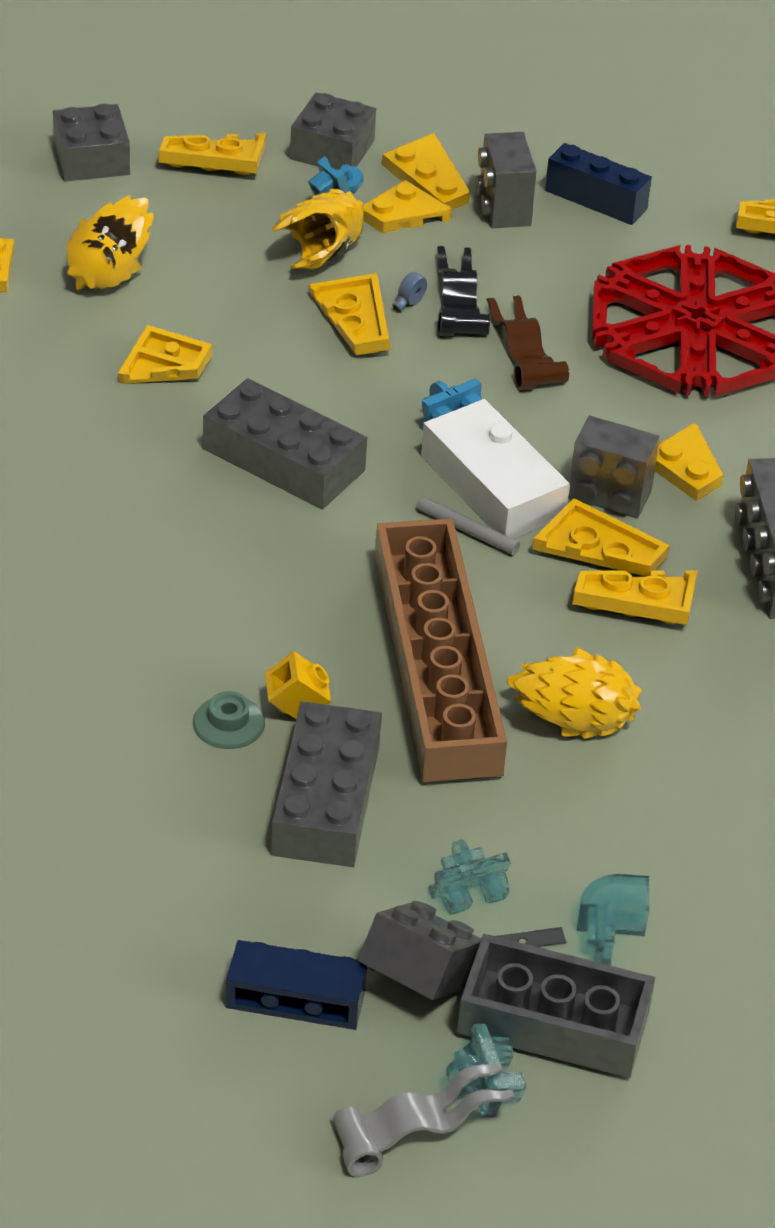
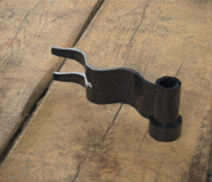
(459, 298)

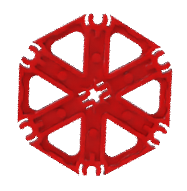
(688, 317)

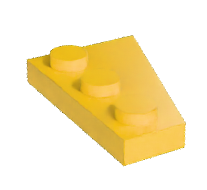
(223, 154)
(429, 169)
(355, 311)
(599, 539)
(648, 597)

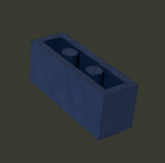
(598, 183)
(296, 984)

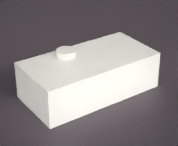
(494, 469)

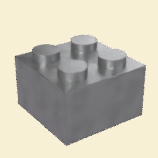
(334, 130)
(91, 142)
(506, 179)
(613, 466)
(420, 949)

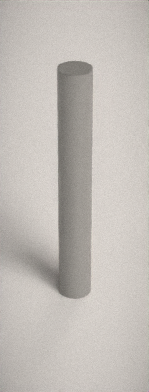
(469, 526)

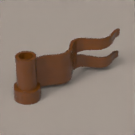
(526, 349)

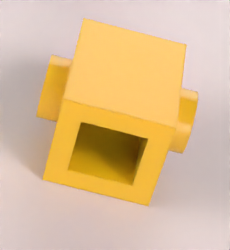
(295, 681)

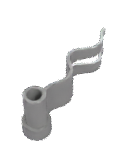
(408, 1112)

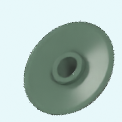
(228, 721)

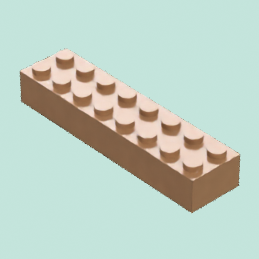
(439, 651)

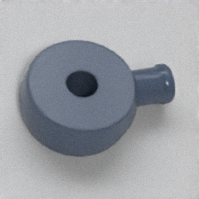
(410, 291)

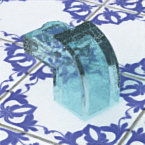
(613, 907)

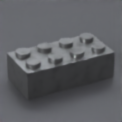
(284, 443)
(757, 519)
(326, 784)
(557, 1004)

